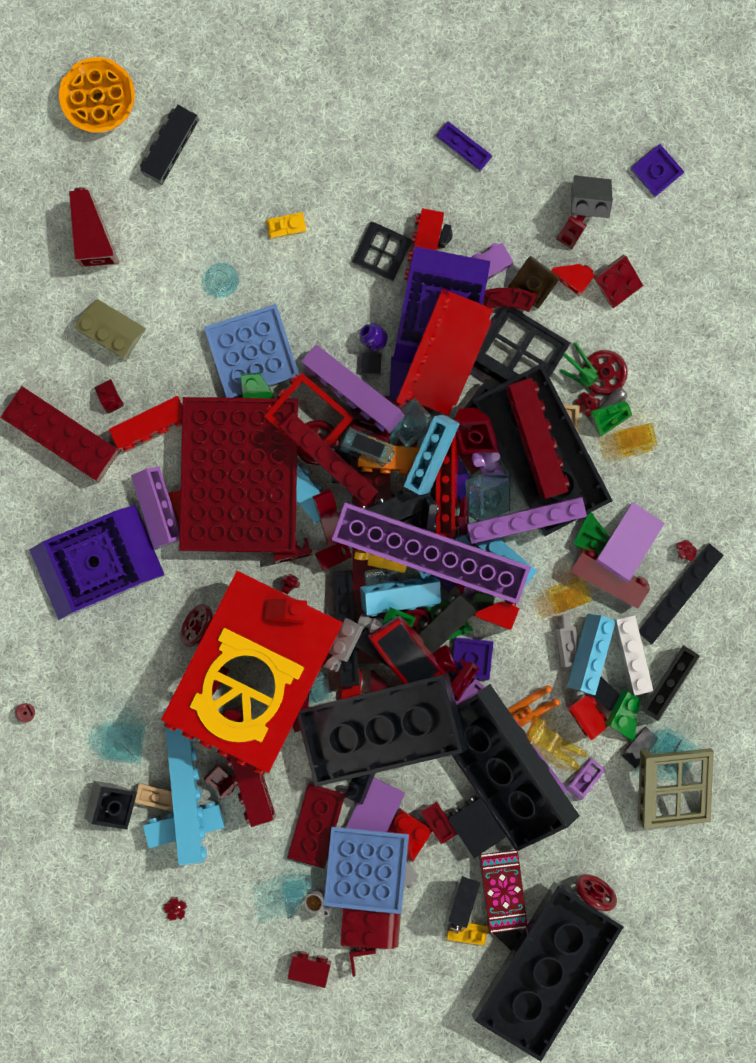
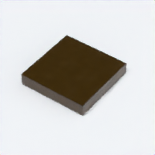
(535, 279)

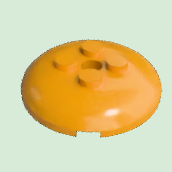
(84, 82)

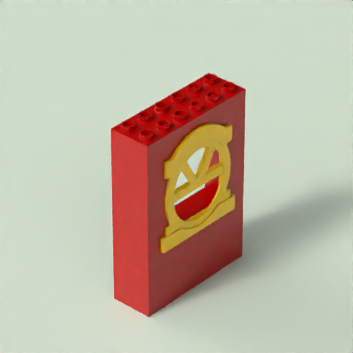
(289, 649)

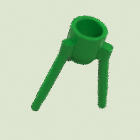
(586, 375)

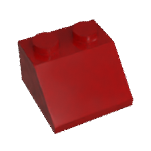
(500, 614)
(587, 716)

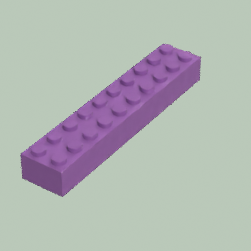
(431, 552)

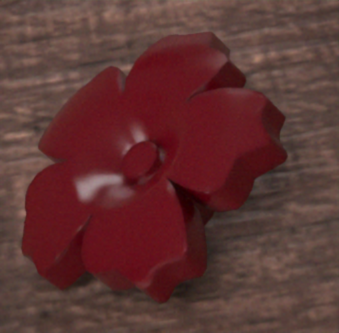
(686, 550)
(176, 909)

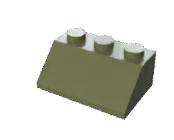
(110, 329)

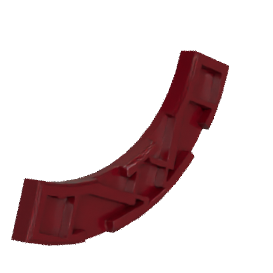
(509, 297)

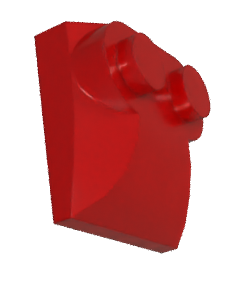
(417, 830)

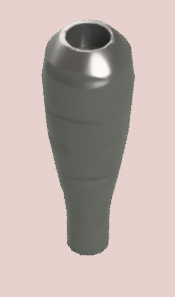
(616, 396)

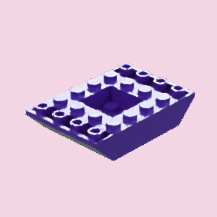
(427, 276)
(123, 554)

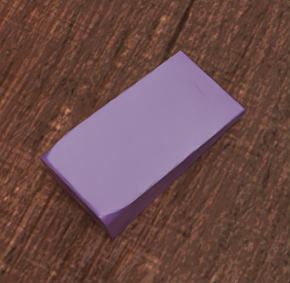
(585, 779)

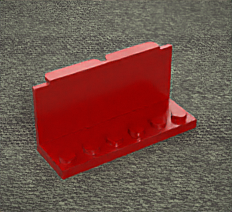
(446, 352)

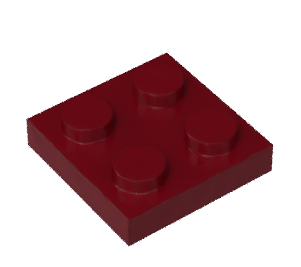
(618, 281)

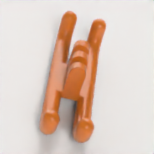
(522, 712)

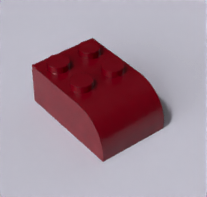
(370, 929)

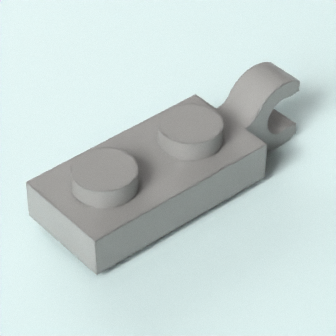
(566, 640)
(344, 644)

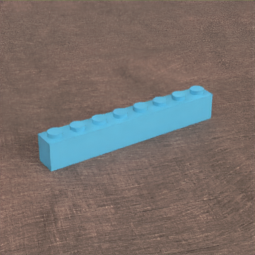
(185, 798)

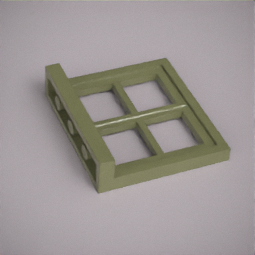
(648, 788)

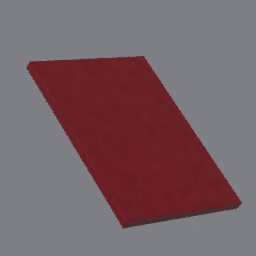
(237, 477)

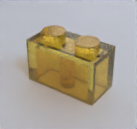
(635, 439)
(569, 596)

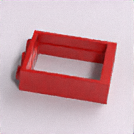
(295, 382)

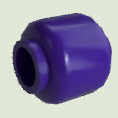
(373, 337)

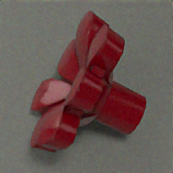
(584, 406)

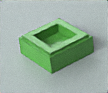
(484, 598)

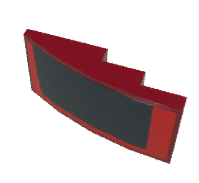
(404, 651)

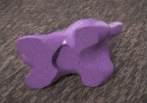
(488, 463)

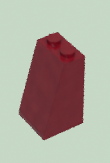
(90, 235)

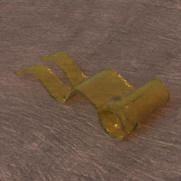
(552, 741)

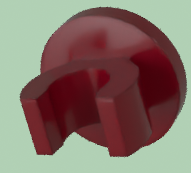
(290, 582)

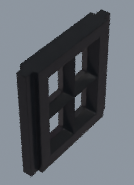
(397, 258)

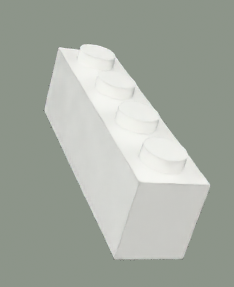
(633, 655)

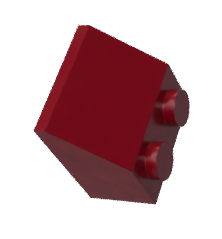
(475, 432)

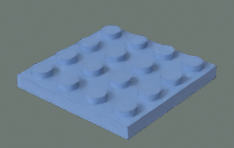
(251, 345)
(366, 870)

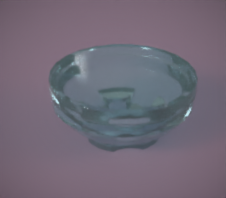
(226, 288)

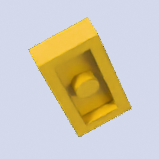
(286, 225)
(472, 934)

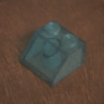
(413, 424)
(488, 496)
(673, 742)
(295, 890)

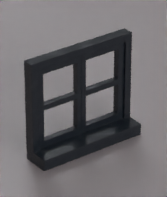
(503, 373)

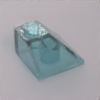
(123, 742)

